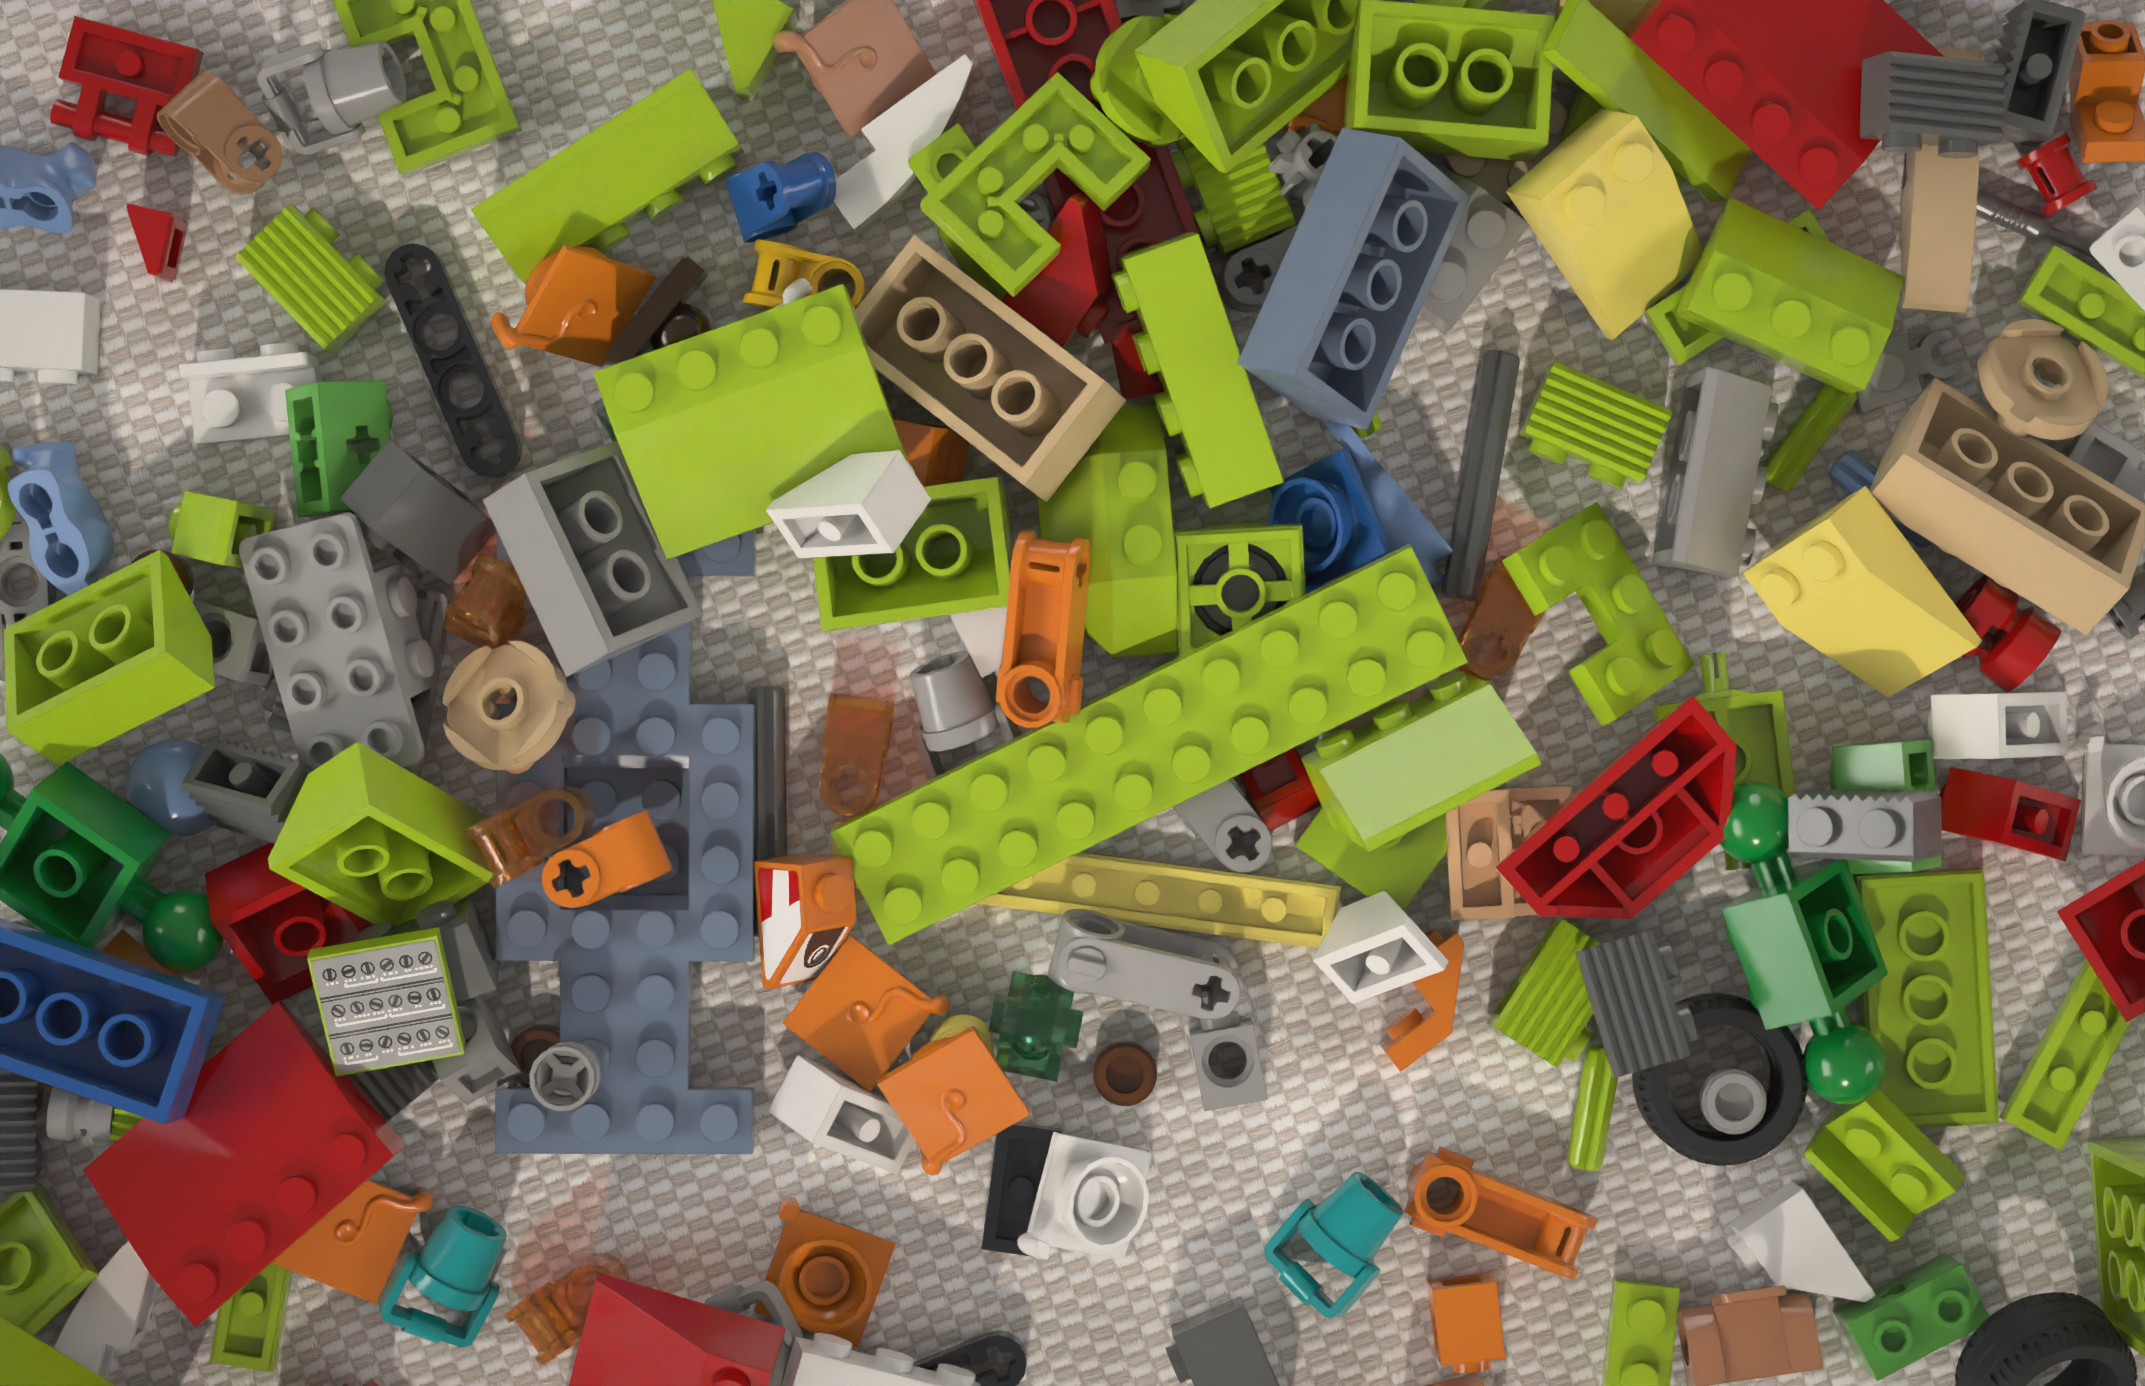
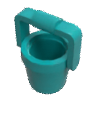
(1345, 1232)
(451, 1270)

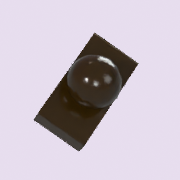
(664, 316)

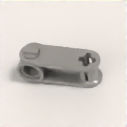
(1143, 965)

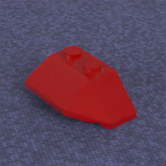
(1631, 823)

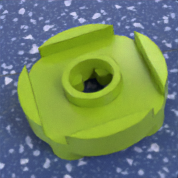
(1123, 88)

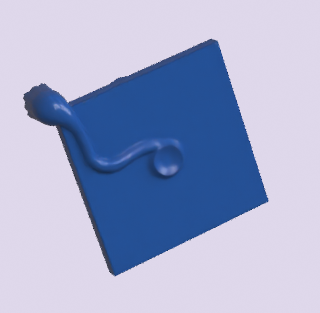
(1335, 518)

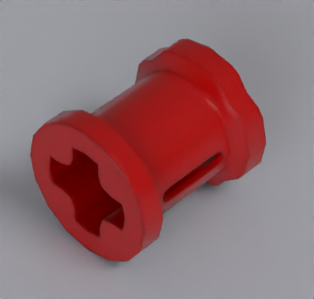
(2056, 174)

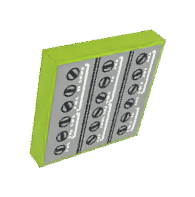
(386, 1001)

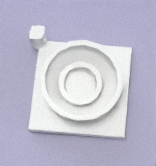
(2112, 797)
(1088, 1198)

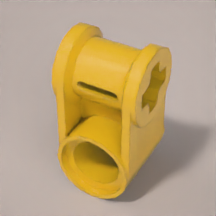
(783, 264)

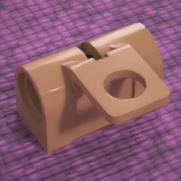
(1749, 1336)

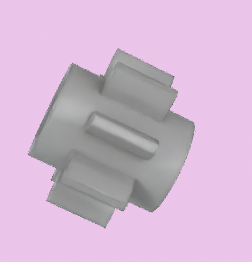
(1302, 161)

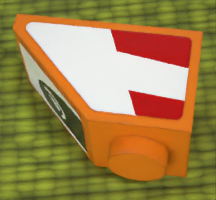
(802, 914)

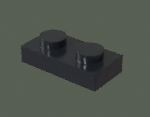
(1014, 1184)

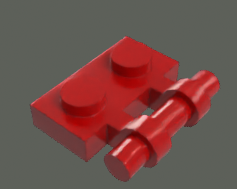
(128, 66)

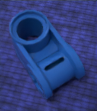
(777, 197)

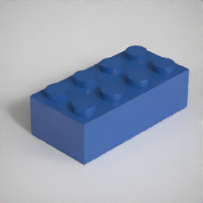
(101, 1024)

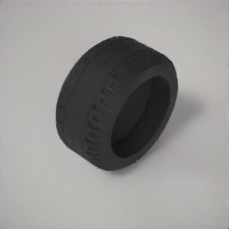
(1784, 1097)
(2043, 1332)

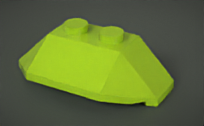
(1124, 510)

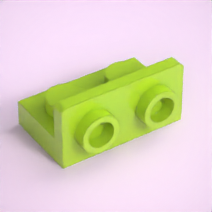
(1882, 1163)

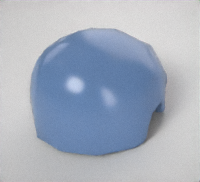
(156, 787)

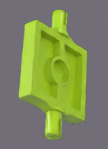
(1753, 722)

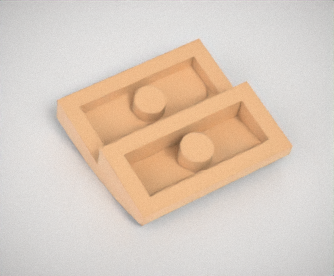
(1481, 837)

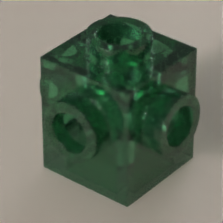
(1034, 1026)

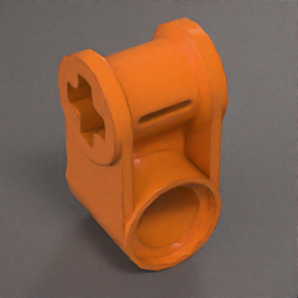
(616, 859)

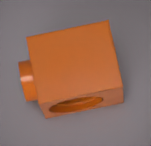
(1466, 1322)

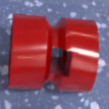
(2021, 638)

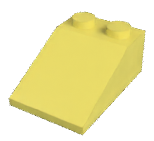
(1610, 218)
(1862, 596)

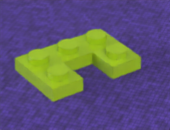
(469, 96)
(982, 194)
(1642, 645)

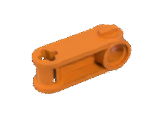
(1044, 629)
(1498, 1214)

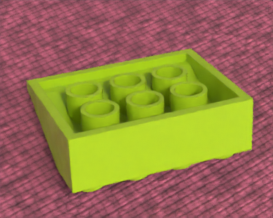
(745, 416)
(2120, 1233)

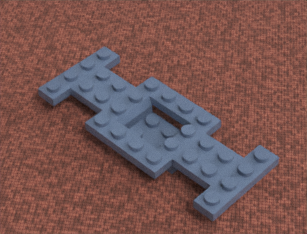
(630, 955)

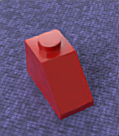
(1071, 289)
(2008, 813)

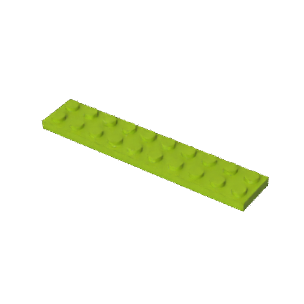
(1150, 744)

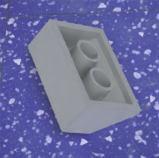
(1715, 474)
(590, 558)

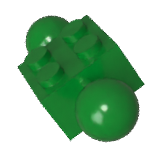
(82, 861)
(1804, 946)

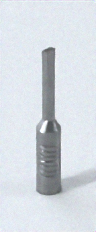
(2025, 222)

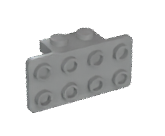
(339, 640)

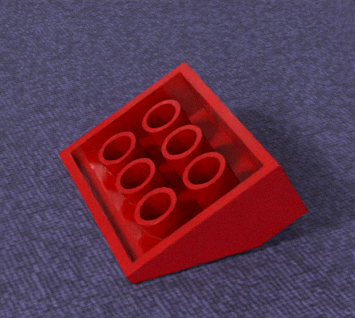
(1780, 75)
(247, 1168)
(667, 1340)

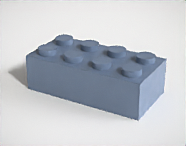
(1354, 278)

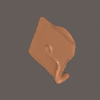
(860, 60)

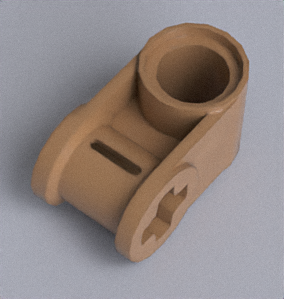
(217, 130)

